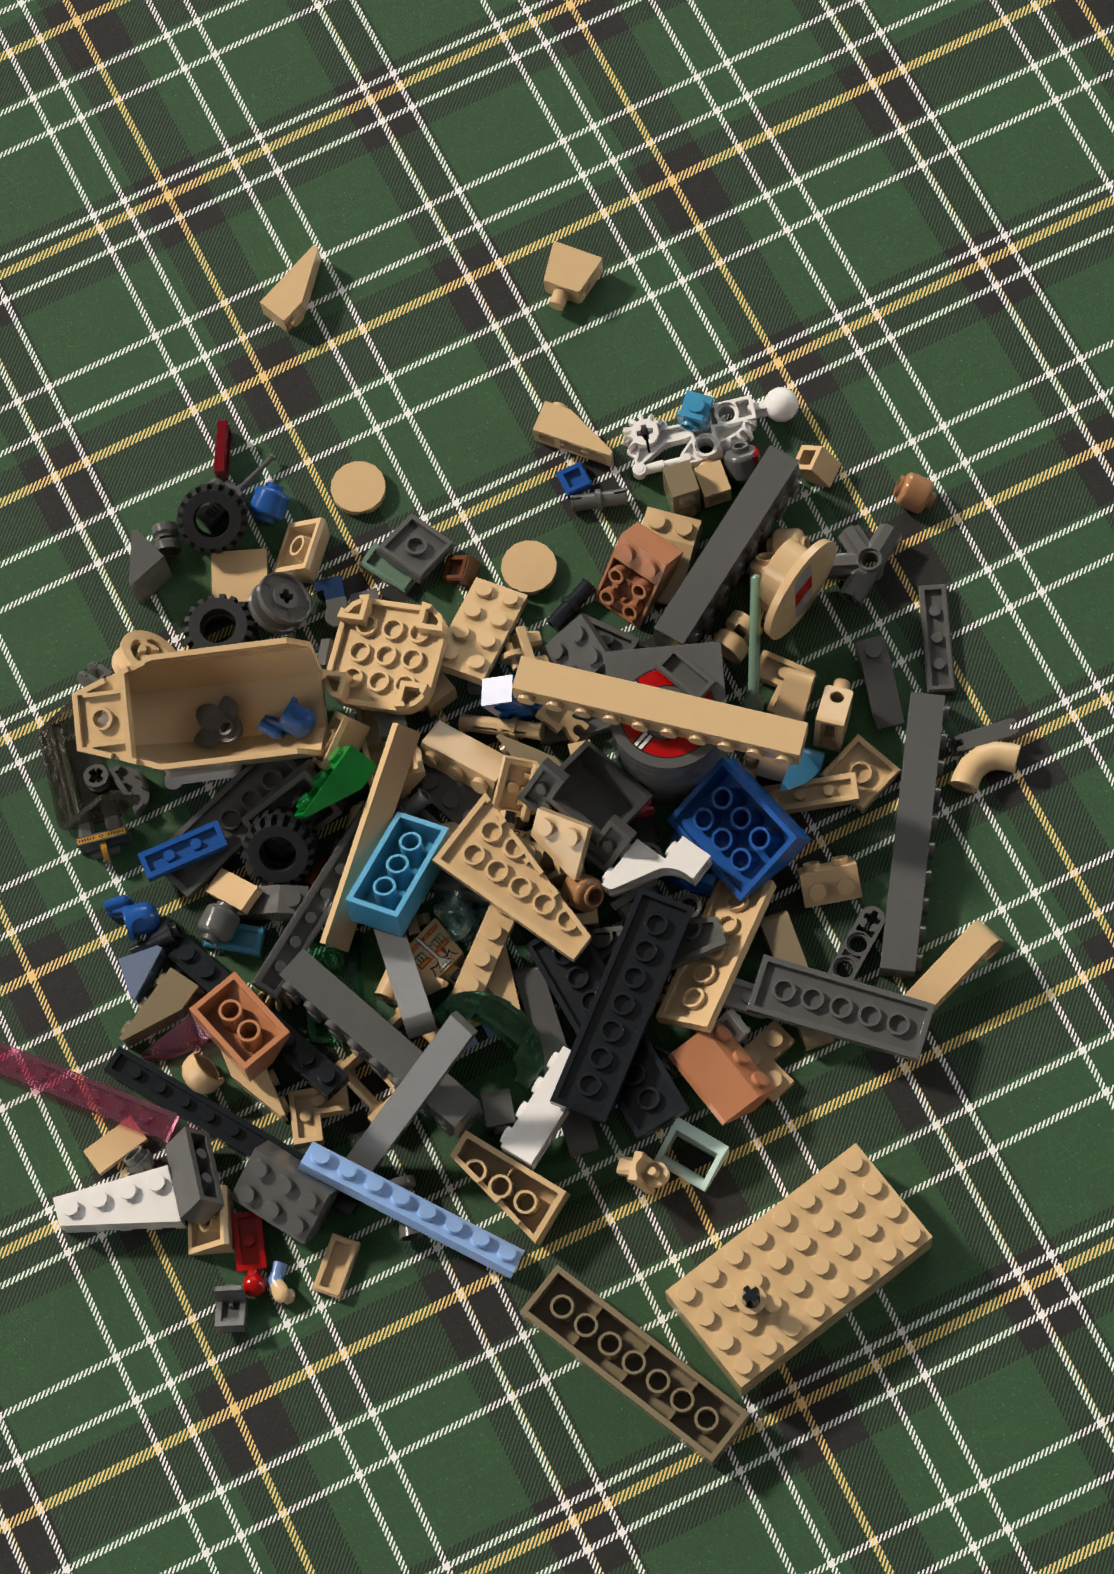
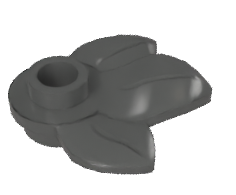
(215, 721)

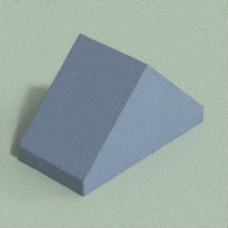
(140, 970)

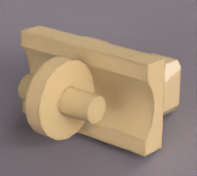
(522, 644)
(643, 1172)

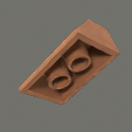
(241, 1026)
(722, 1073)

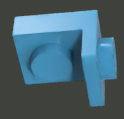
(694, 411)

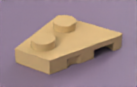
(562, 839)

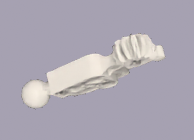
(778, 405)

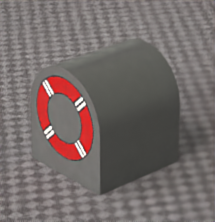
(659, 763)

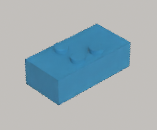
(397, 874)

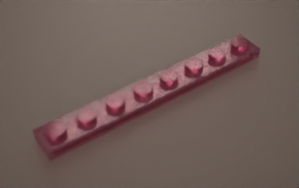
(87, 1093)

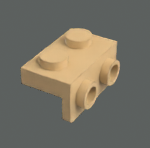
(512, 779)
(829, 881)

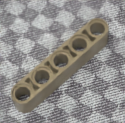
(784, 944)

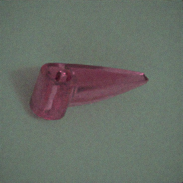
(178, 1041)

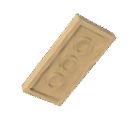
(481, 630)

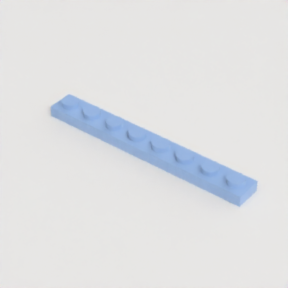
(411, 1209)

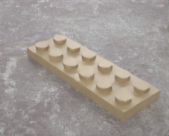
(704, 984)

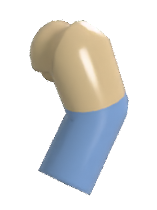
(277, 1286)

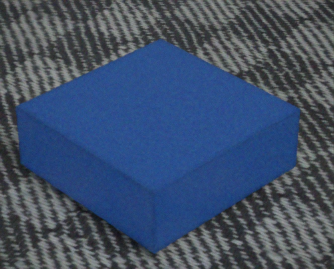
(574, 479)

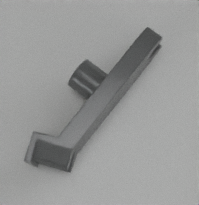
(983, 735)

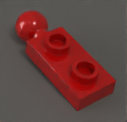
(250, 1250)

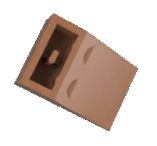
(637, 573)

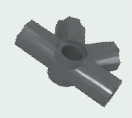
(859, 552)

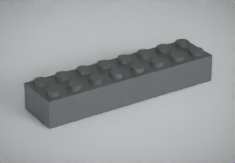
(730, 550)
(374, 1039)

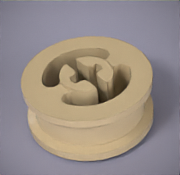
(136, 646)

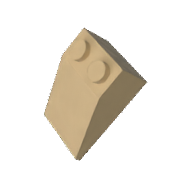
(681, 532)

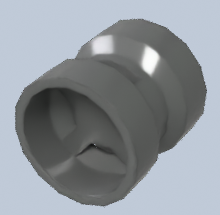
(166, 538)

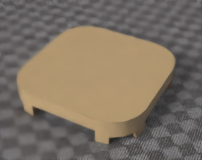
(386, 656)

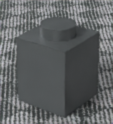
(498, 1111)

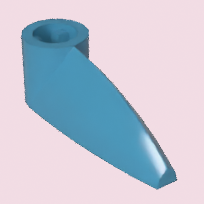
(809, 767)

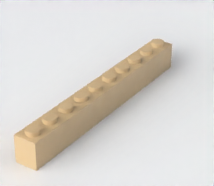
(660, 711)

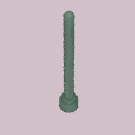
(753, 699)

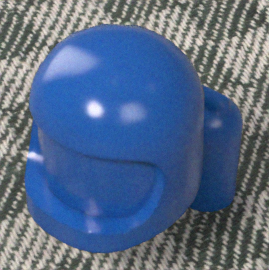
(295, 721)
(138, 917)

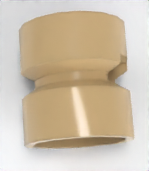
(735, 637)

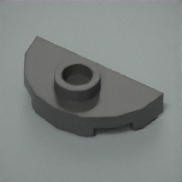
(132, 782)

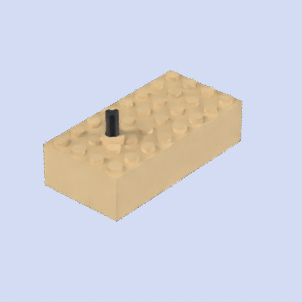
(799, 1269)

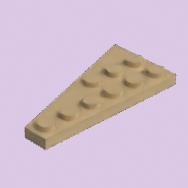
(503, 872)

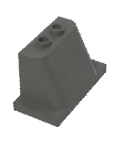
(594, 792)

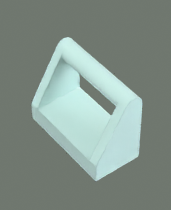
(700, 1140)

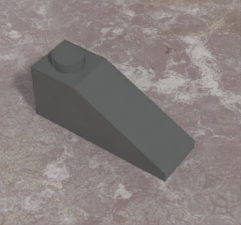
(879, 682)
(276, 903)

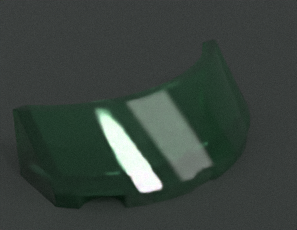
(506, 1022)

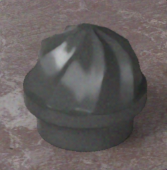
(139, 1160)

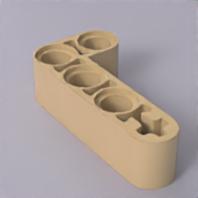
(792, 704)
(956, 964)

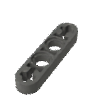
(857, 959)

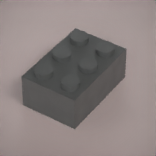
(283, 1193)

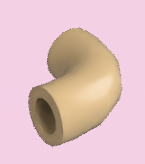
(982, 761)

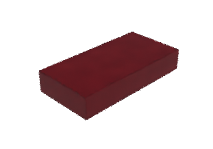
(222, 450)

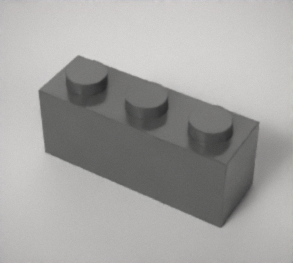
(194, 1175)

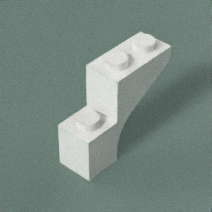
(642, 864)

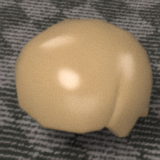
(201, 1074)

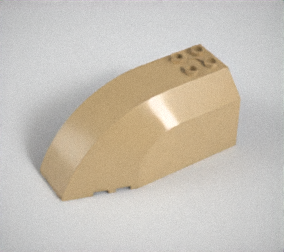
(150, 707)

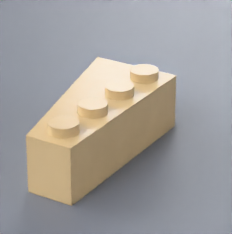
(518, 1190)

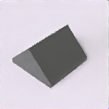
(147, 568)

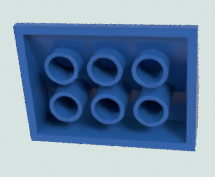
(739, 827)

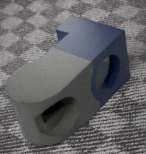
(335, 596)

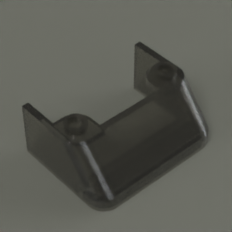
(65, 772)

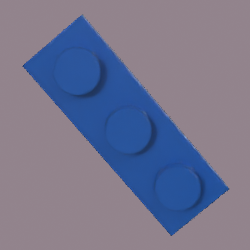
(183, 851)

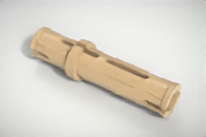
(514, 727)

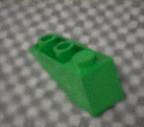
(343, 776)

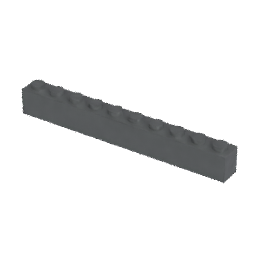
(912, 836)

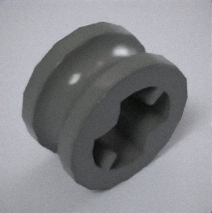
(93, 770)

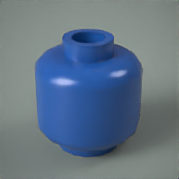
(269, 503)

